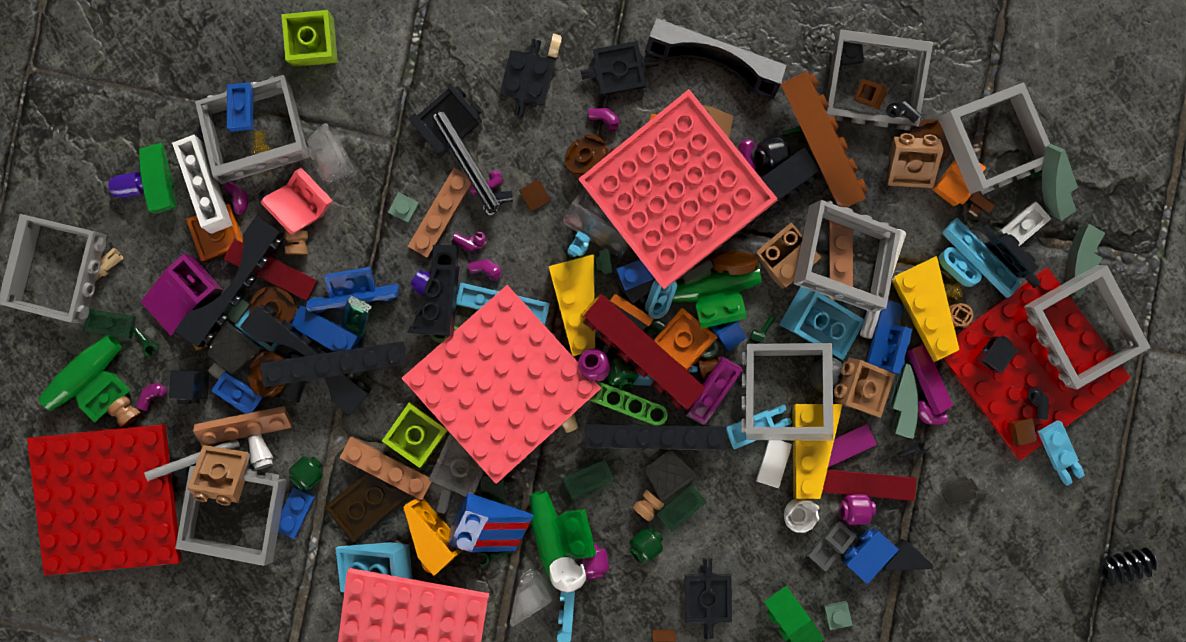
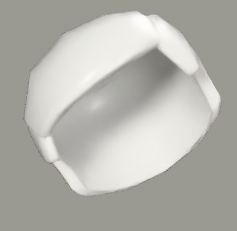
(801, 515)
(572, 576)

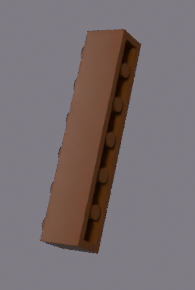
(823, 139)

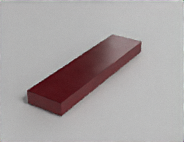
(276, 273)
(870, 484)

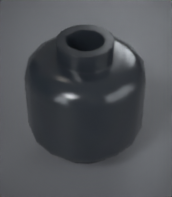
(772, 152)

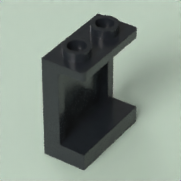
(459, 113)

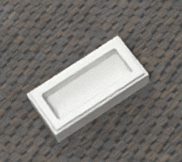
(773, 462)

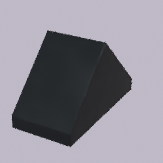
(907, 559)

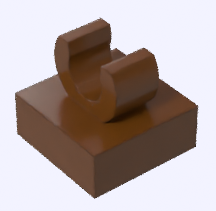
(979, 202)

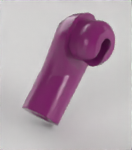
(606, 115)
(745, 148)
(494, 182)
(240, 197)
(471, 243)
(487, 267)
(150, 392)
(927, 416)

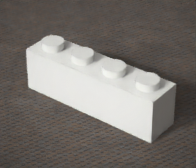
(201, 184)

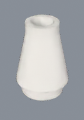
(259, 453)

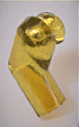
(259, 142)
(954, 291)

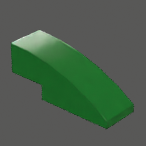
(156, 179)

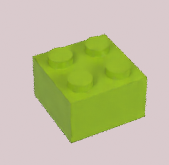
(309, 38)
(415, 434)

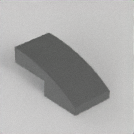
(830, 545)

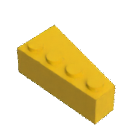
(574, 293)
(927, 305)
(811, 457)

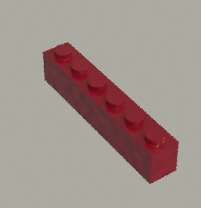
(642, 351)

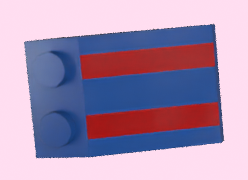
(488, 526)

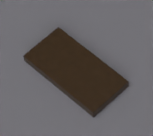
(366, 503)

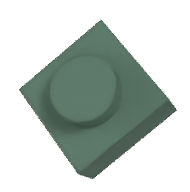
(403, 207)
(837, 615)

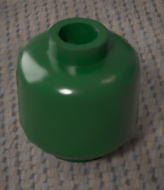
(622, 373)
(306, 473)
(646, 545)

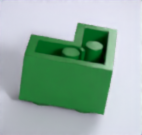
(793, 619)

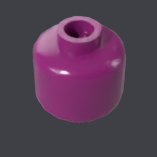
(594, 365)
(857, 509)
(596, 566)

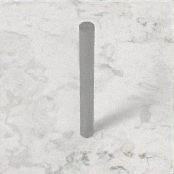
(184, 462)

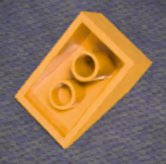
(430, 536)

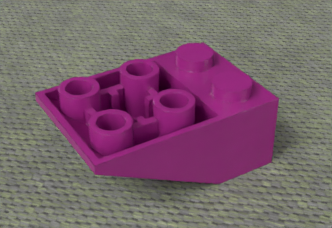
(180, 290)

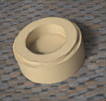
(554, 45)

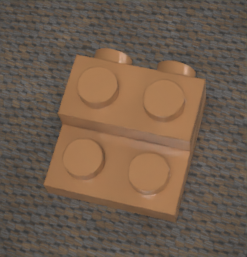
(914, 161)
(864, 387)
(219, 475)

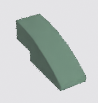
(1058, 183)
(1082, 254)
(905, 402)

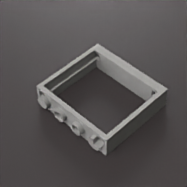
(924, 49)
(964, 152)
(259, 162)
(20, 263)
(880, 288)
(1119, 310)
(788, 433)
(189, 516)

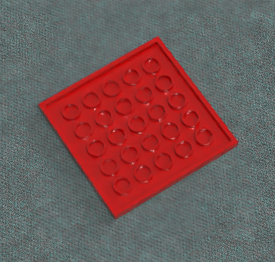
(1004, 394)
(97, 503)

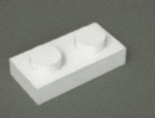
(1026, 223)

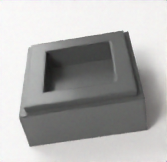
(444, 501)

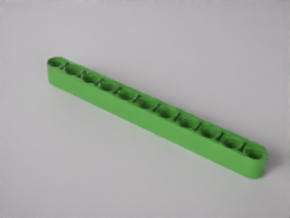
(622, 405)

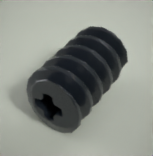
(1128, 565)

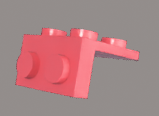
(297, 202)

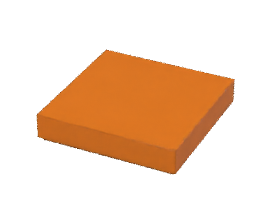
(215, 244)
(685, 339)

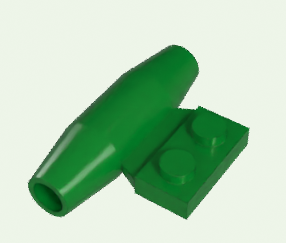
(718, 296)
(88, 381)
(559, 535)

